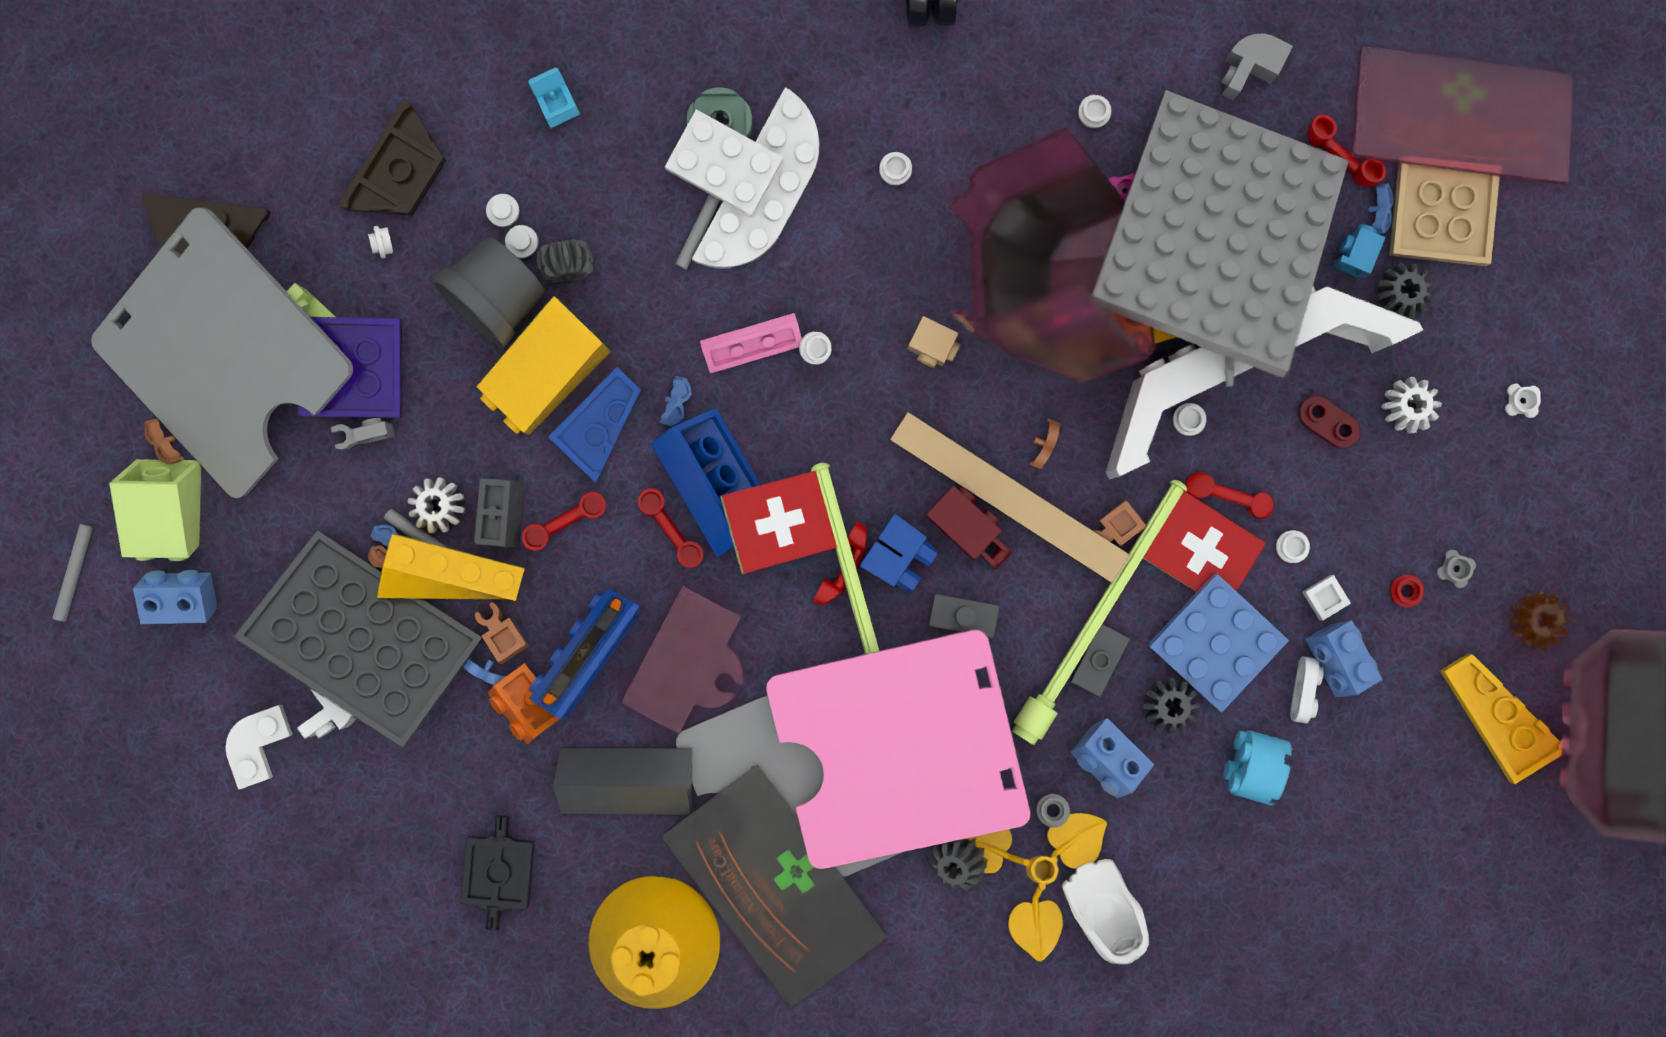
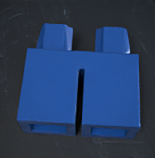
(907, 542)

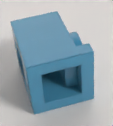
(1359, 251)

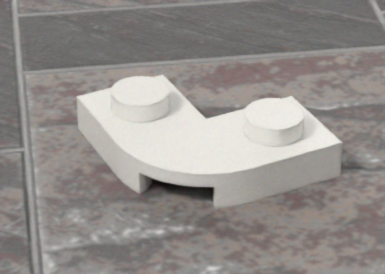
(246, 741)

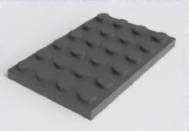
(361, 652)

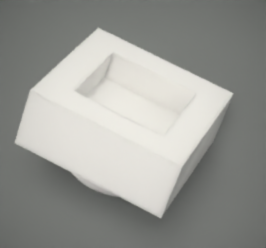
(1326, 597)

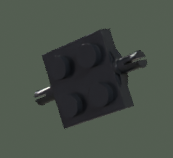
(497, 872)

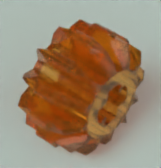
(1529, 617)

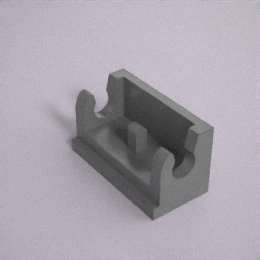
(499, 513)

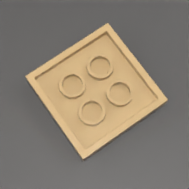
(1444, 215)

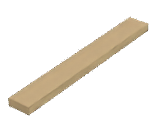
(1010, 497)

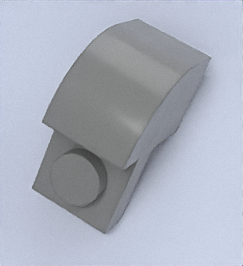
(1255, 55)

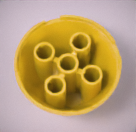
(654, 942)

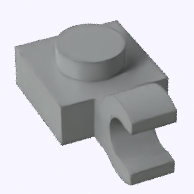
(371, 431)

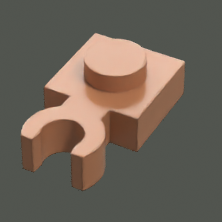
(1121, 523)
(503, 637)

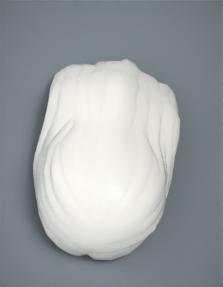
(1107, 912)

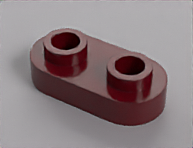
(1329, 422)

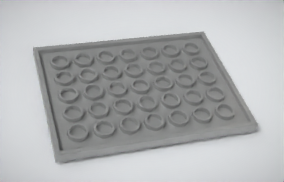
(1221, 234)

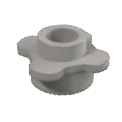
(1465, 571)

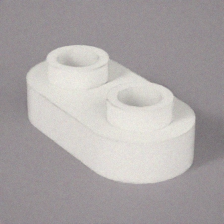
(1304, 703)

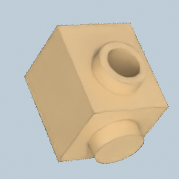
(933, 343)

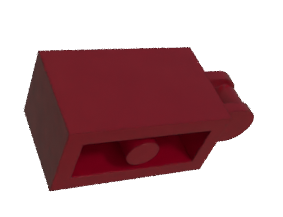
(968, 526)

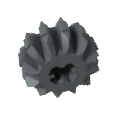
(564, 261)
(1407, 279)
(1160, 711)
(959, 863)

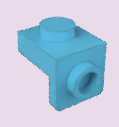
(554, 97)

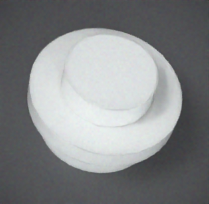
(1094, 111)
(895, 168)
(502, 210)
(522, 241)
(380, 242)
(815, 347)
(1189, 419)
(1292, 546)

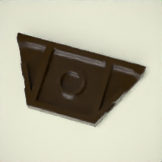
(397, 168)
(169, 212)

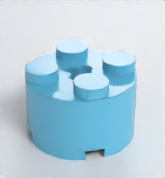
(1258, 767)

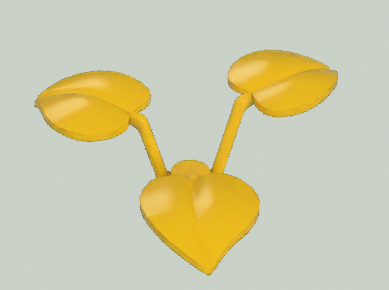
(1035, 924)

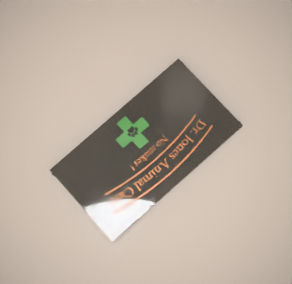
(756, 873)

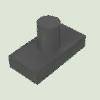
(963, 615)

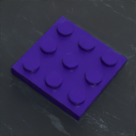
(376, 358)

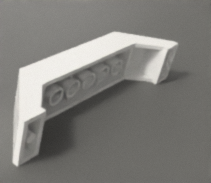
(1201, 368)

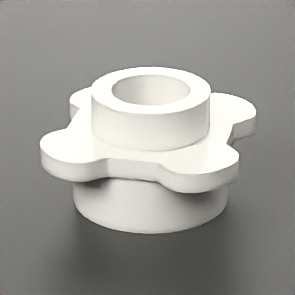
(1532, 400)

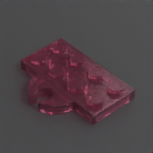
(686, 661)

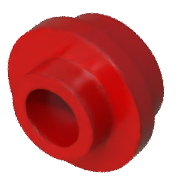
(1416, 586)

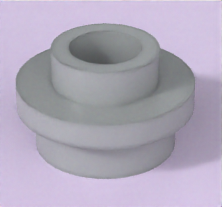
(1062, 815)

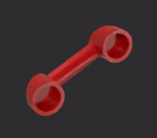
(1320, 135)
(1202, 485)
(651, 504)
(538, 535)
(828, 590)

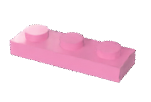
(751, 343)

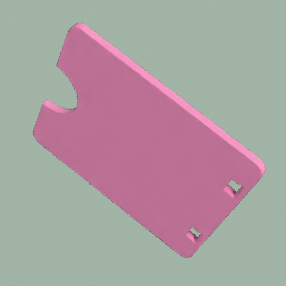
(902, 749)

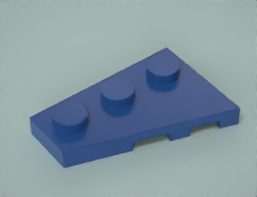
(596, 423)

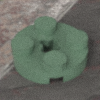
(724, 102)

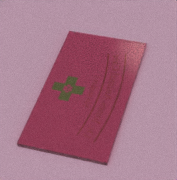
(1463, 115)

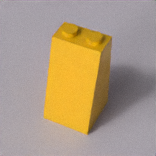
(541, 368)

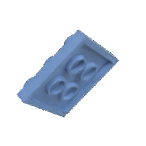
(1218, 642)

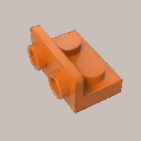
(512, 699)

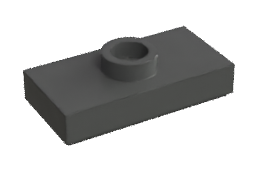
(1100, 660)

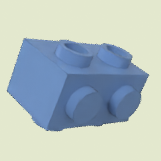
(175, 597)
(1344, 659)
(1111, 758)

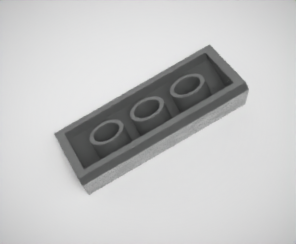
(624, 780)

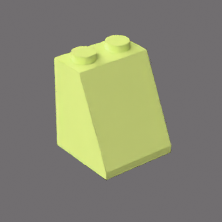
(158, 509)

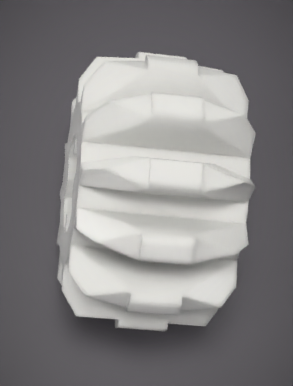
(1406, 415)
(424, 506)

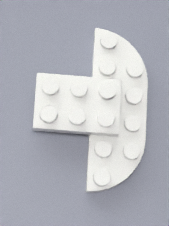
(753, 179)

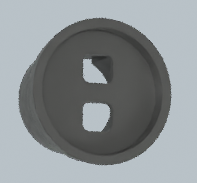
(490, 290)

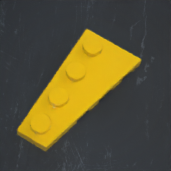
(1508, 729)

